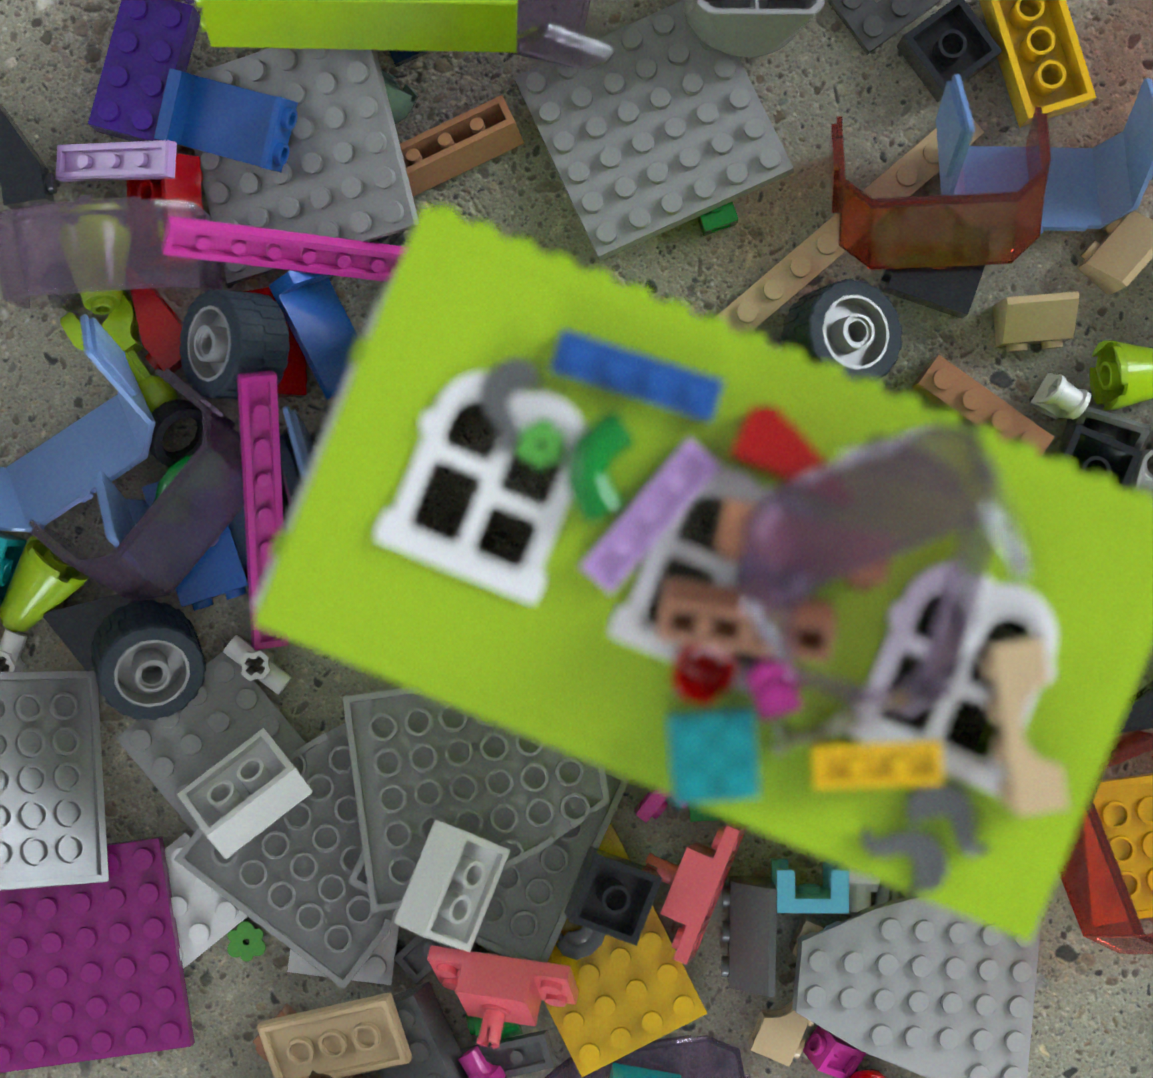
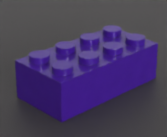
(142, 49)

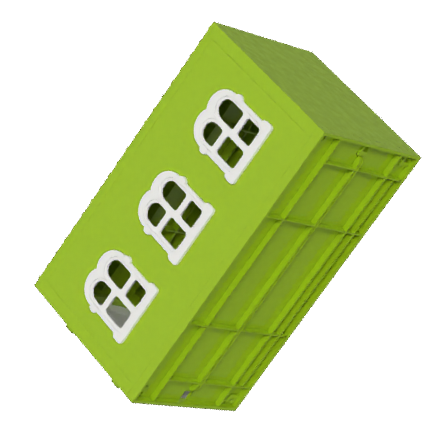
(583, 665)

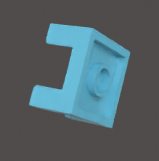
(811, 898)

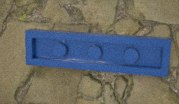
(637, 376)

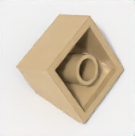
(1120, 253)
(1035, 320)

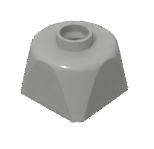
(749, 26)

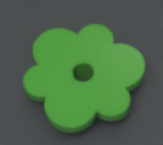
(541, 431)
(238, 947)

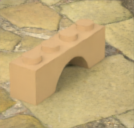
(1014, 674)
(781, 1030)

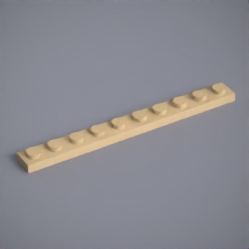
(822, 246)

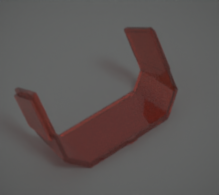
(942, 227)
(1093, 874)

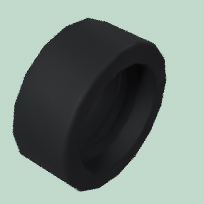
(164, 417)

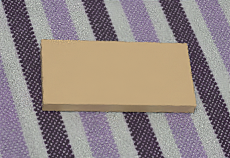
(336, 1039)

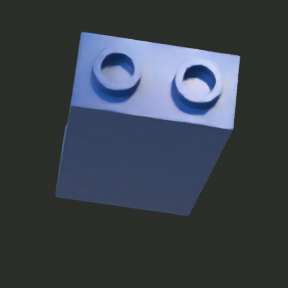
(226, 120)
(317, 325)
(216, 572)

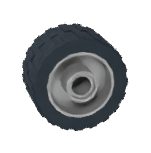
(846, 326)
(229, 337)
(147, 660)

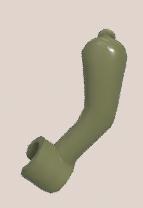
(839, 723)

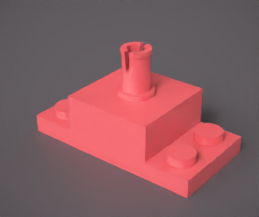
(697, 886)
(501, 987)

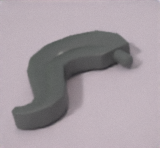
(498, 388)
(948, 801)
(926, 854)
(579, 942)

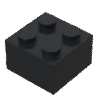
(948, 45)
(613, 895)

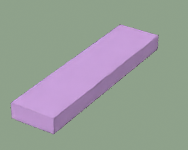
(116, 161)
(650, 515)

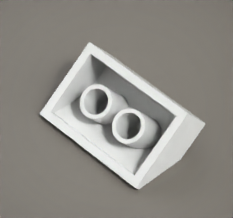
(244, 793)
(451, 886)

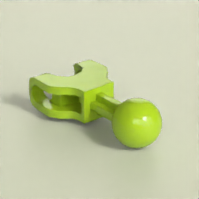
(124, 330)

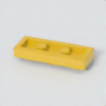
(877, 764)

